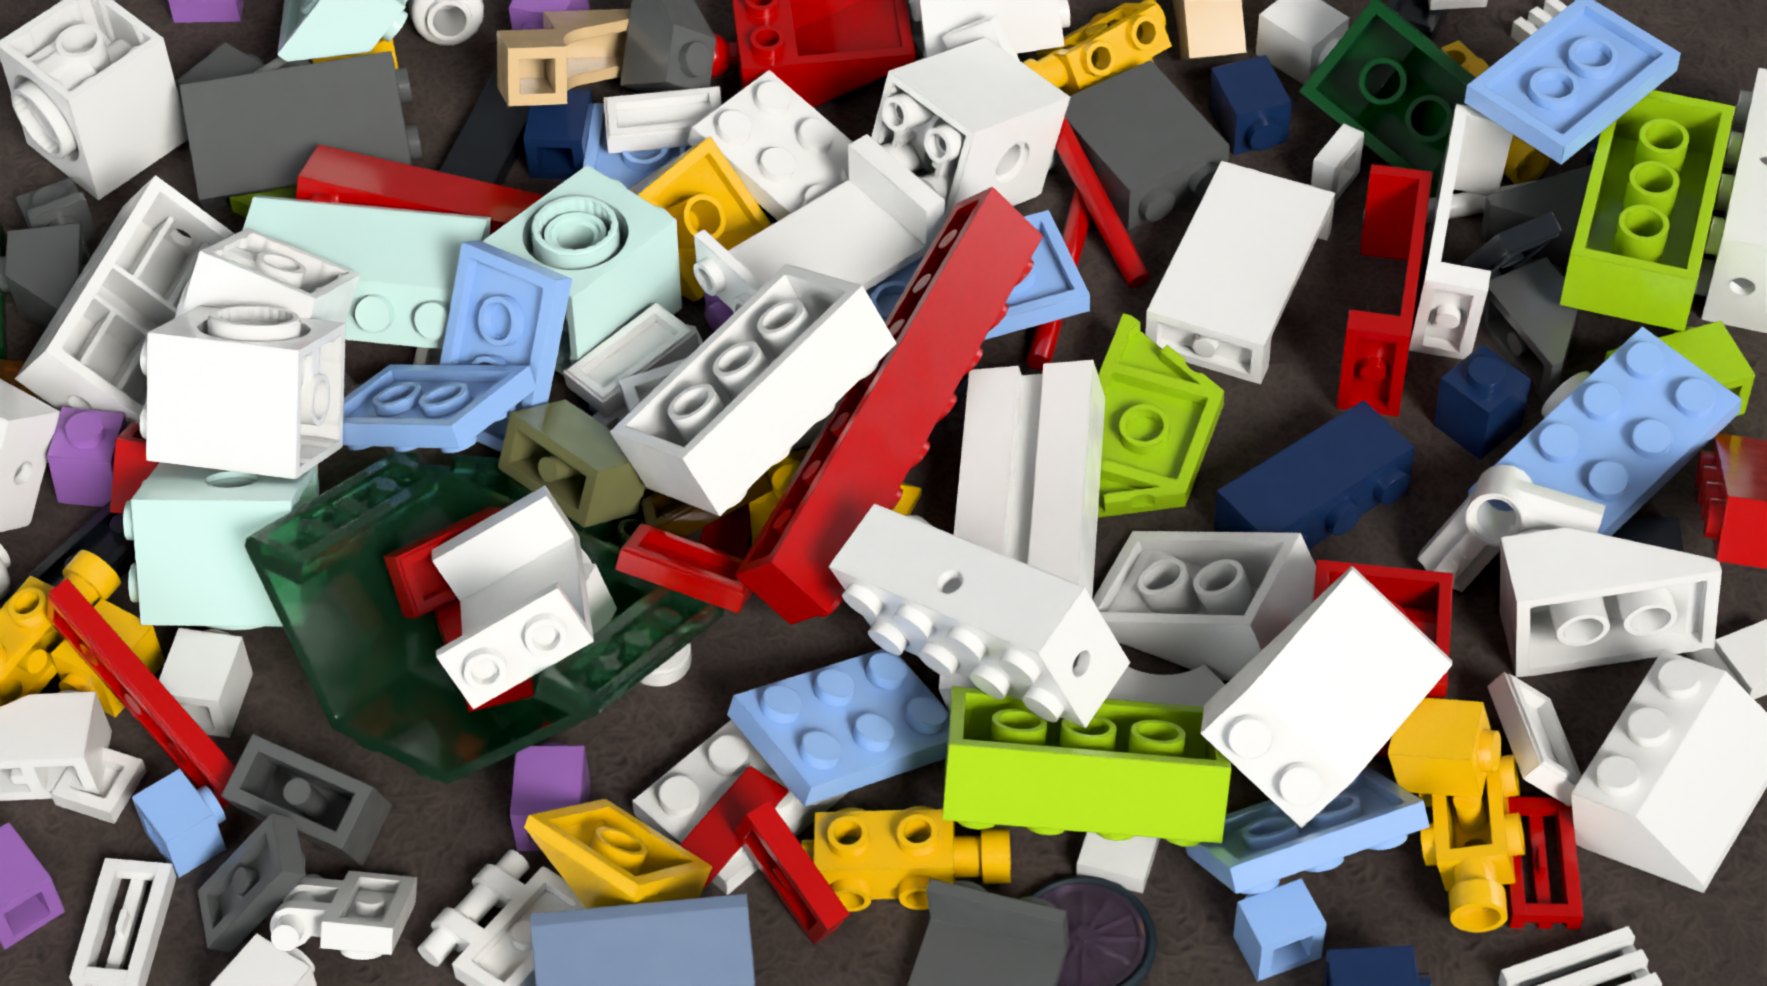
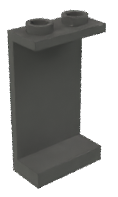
(265, 125)
(989, 939)

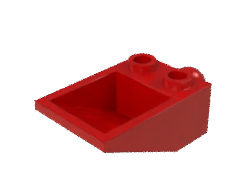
(816, 44)

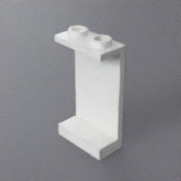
(852, 233)
(1238, 269)
(1453, 294)
(517, 596)

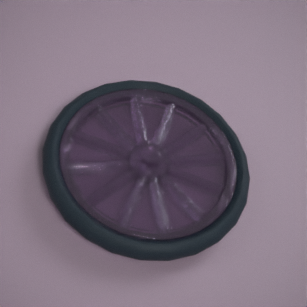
(1107, 929)

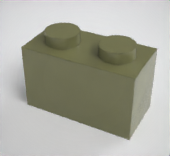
(574, 459)

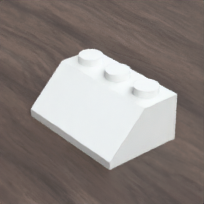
(1675, 774)

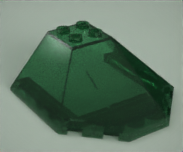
(382, 670)

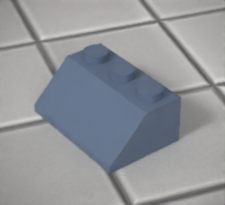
(646, 944)

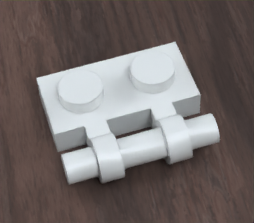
(351, 915)
(504, 948)

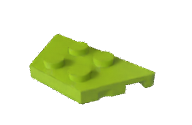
(1154, 424)

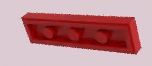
(138, 690)

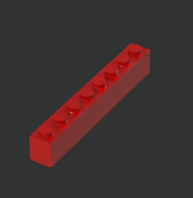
(886, 417)

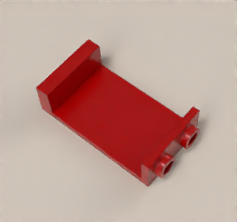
(1379, 342)

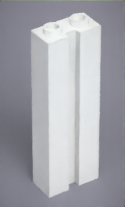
(1032, 471)

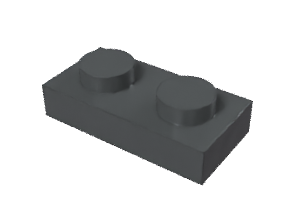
(251, 882)

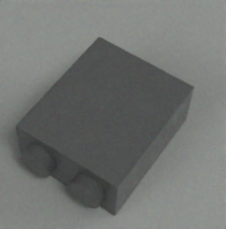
(1145, 143)

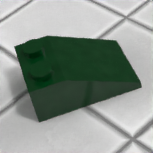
(1392, 88)

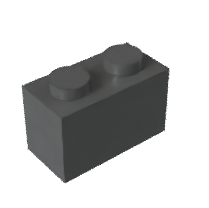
(326, 804)

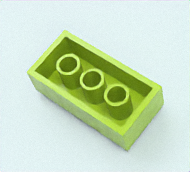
(1649, 210)
(1120, 777)

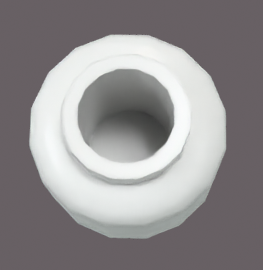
(446, 20)

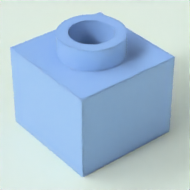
(181, 821)
(1279, 929)

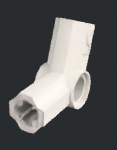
(1475, 528)

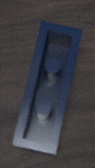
(1321, 480)

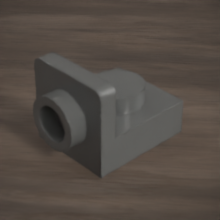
(55, 206)

